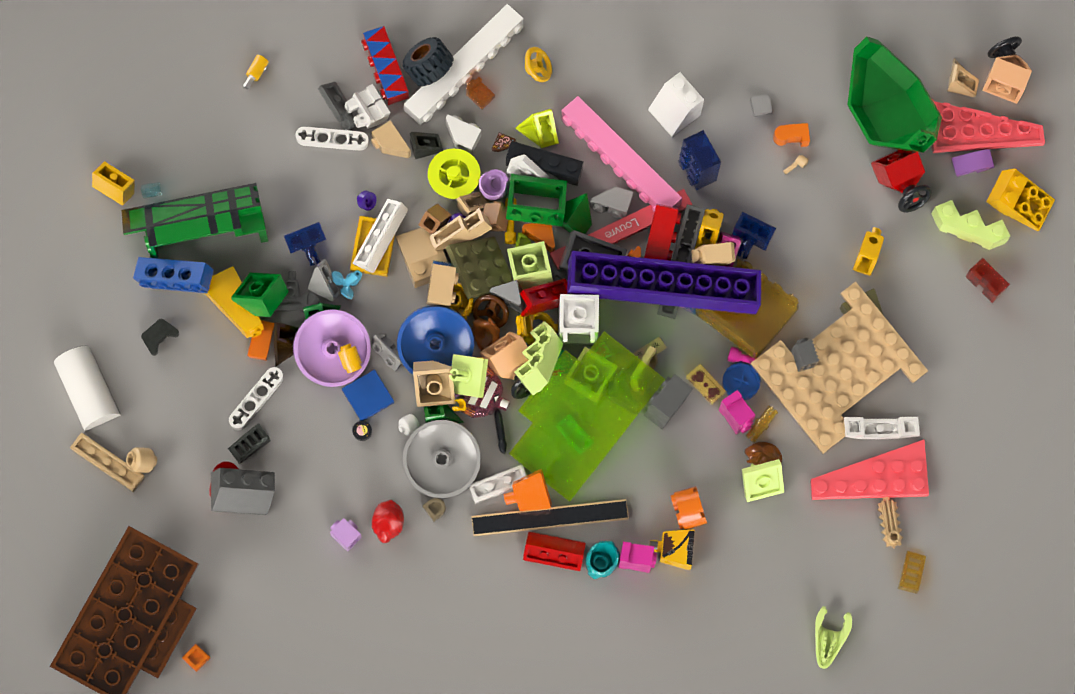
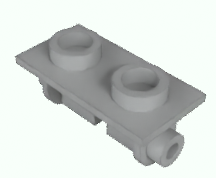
(382, 345)

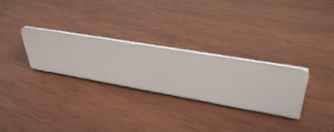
(380, 235)

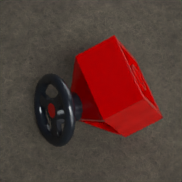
(902, 172)

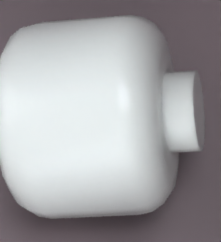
(408, 424)

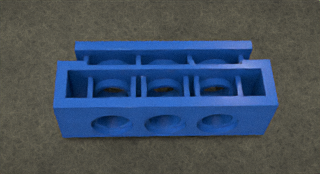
(173, 275)

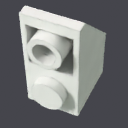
(463, 135)

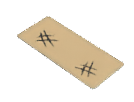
(656, 343)

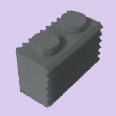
(805, 354)

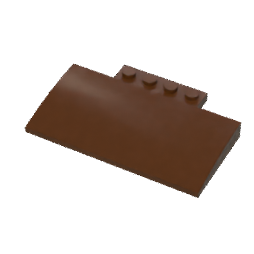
(129, 617)

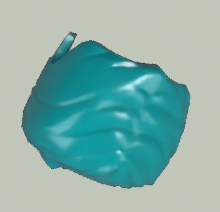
(602, 559)

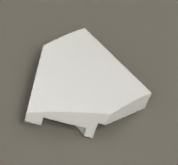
(524, 166)

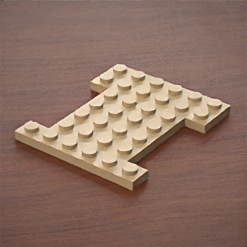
(854, 360)

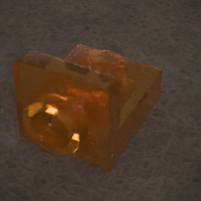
(479, 93)

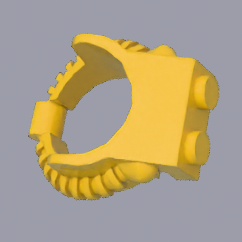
(525, 325)

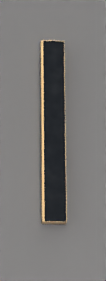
(550, 518)

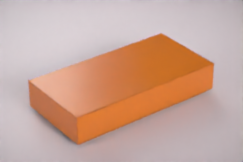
(260, 344)

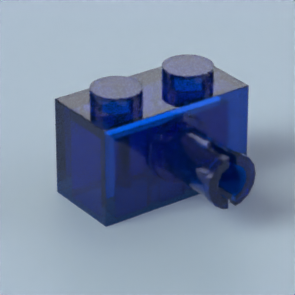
(753, 233)
(306, 240)

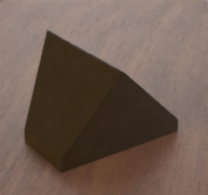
(283, 341)

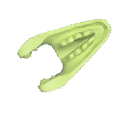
(829, 641)

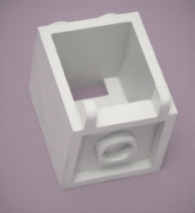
(578, 319)

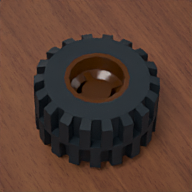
(427, 61)

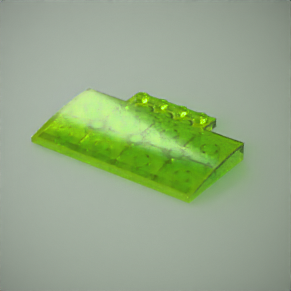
(583, 413)

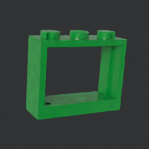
(538, 187)

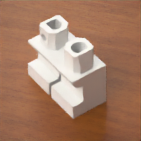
(369, 107)

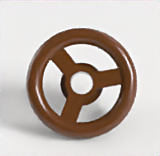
(494, 304)

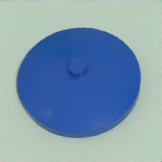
(434, 335)

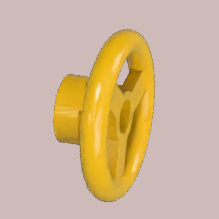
(536, 65)

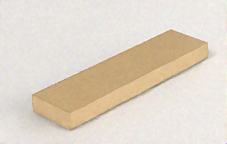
(106, 462)

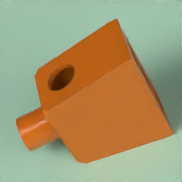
(530, 492)

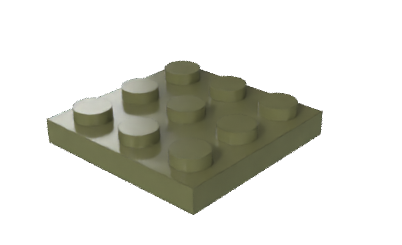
(479, 265)

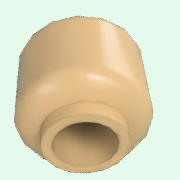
(141, 460)

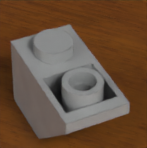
(613, 201)

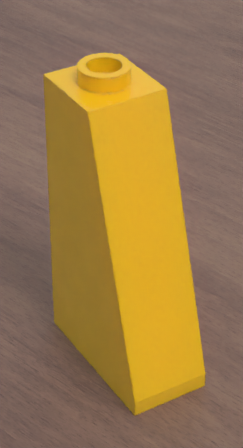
(220, 292)

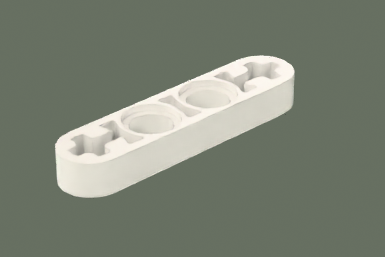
(332, 136)
(254, 397)

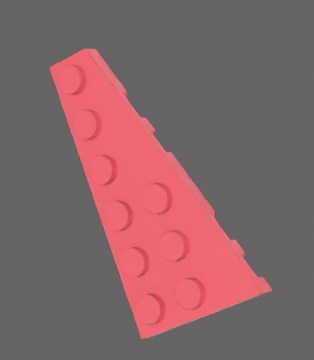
(978, 130)
(886, 475)

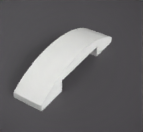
(881, 428)

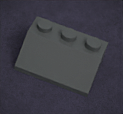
(242, 491)

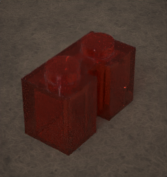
(988, 278)

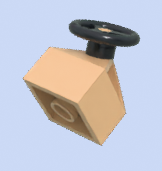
(1009, 72)
(506, 357)

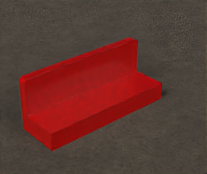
(543, 297)
(554, 551)

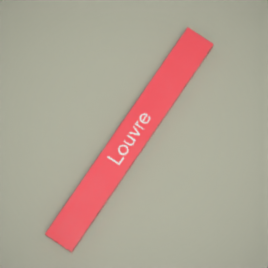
(624, 227)

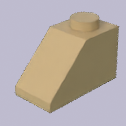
(390, 141)
(714, 254)

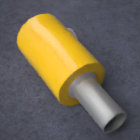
(255, 70)

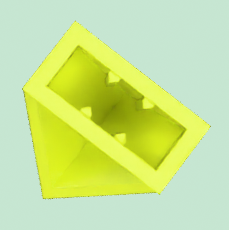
(540, 128)

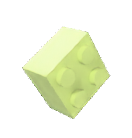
(530, 265)

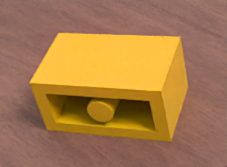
(113, 183)

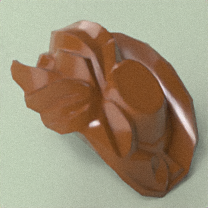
(485, 332)
(762, 452)

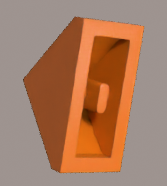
(540, 233)

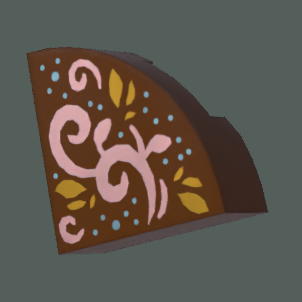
(502, 142)

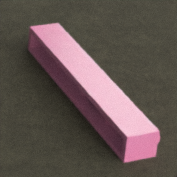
(619, 155)

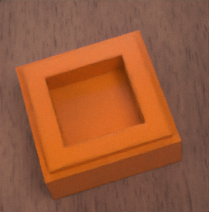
(196, 657)

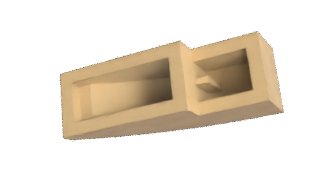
(461, 230)

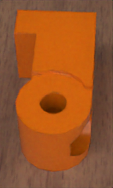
(792, 133)

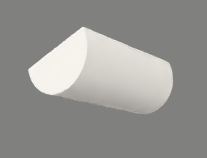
(86, 387)

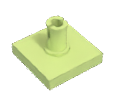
(469, 375)
(763, 480)

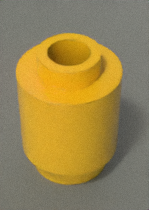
(350, 358)

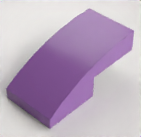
(971, 162)

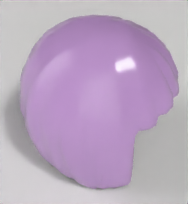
(494, 184)

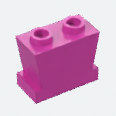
(737, 413)
(637, 557)

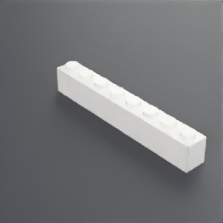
(465, 64)

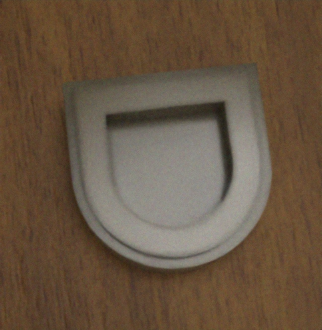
(435, 508)

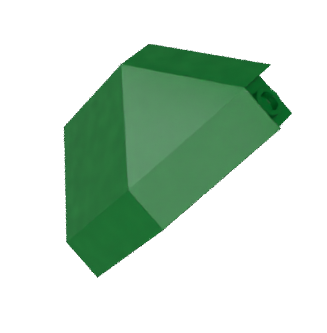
(890, 100)

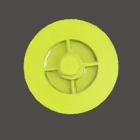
(454, 173)

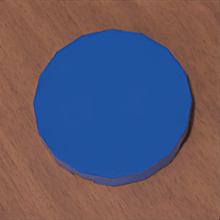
(741, 378)

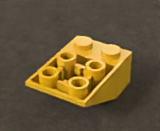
(1020, 199)

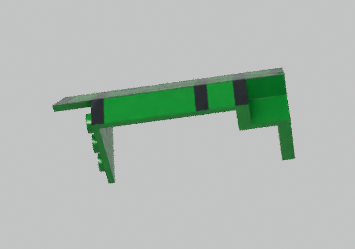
(197, 217)

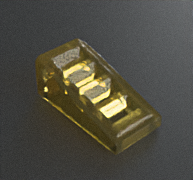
(913, 588)

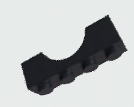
(560, 166)

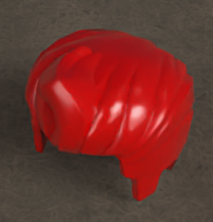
(387, 521)

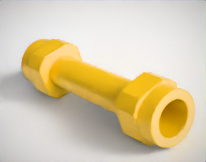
(510, 235)

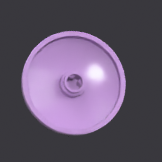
(320, 340)

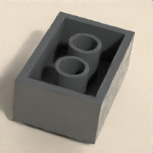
(585, 243)
(667, 400)

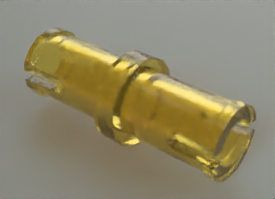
(761, 423)

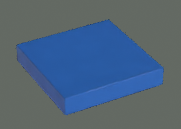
(367, 395)

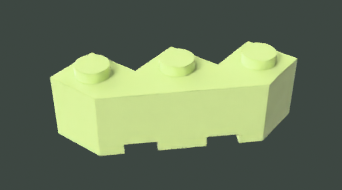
(969, 226)
(541, 358)

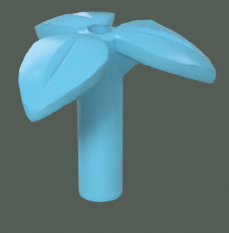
(352, 279)

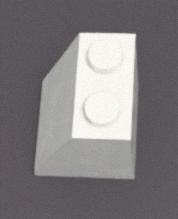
(676, 105)

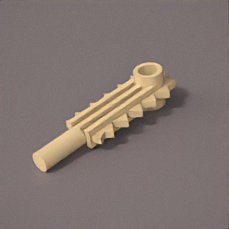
(890, 522)

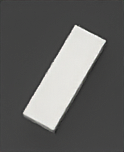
(496, 484)

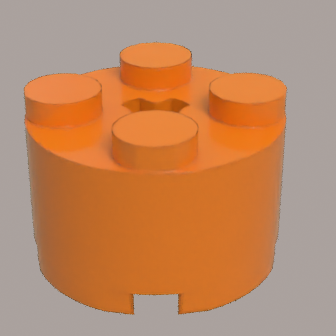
(689, 507)

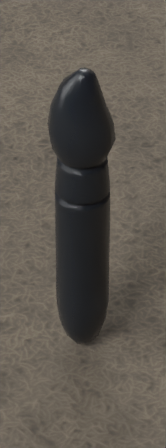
(500, 431)

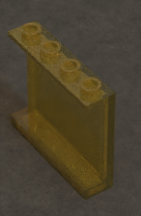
(757, 330)

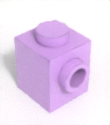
(345, 533)

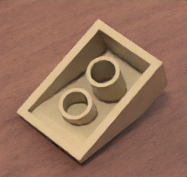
(418, 255)

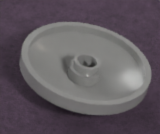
(441, 458)

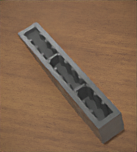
(685, 243)

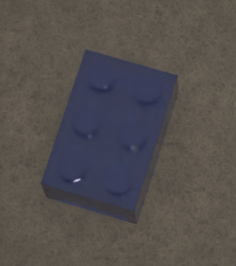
(699, 160)

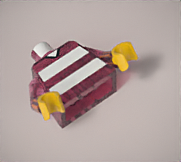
(481, 407)

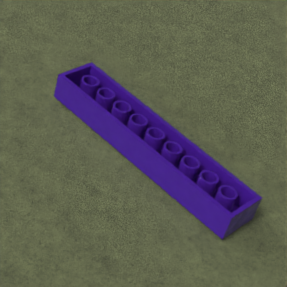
(664, 282)

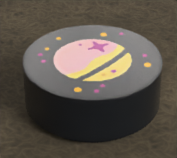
(362, 431)

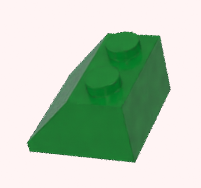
(261, 293)

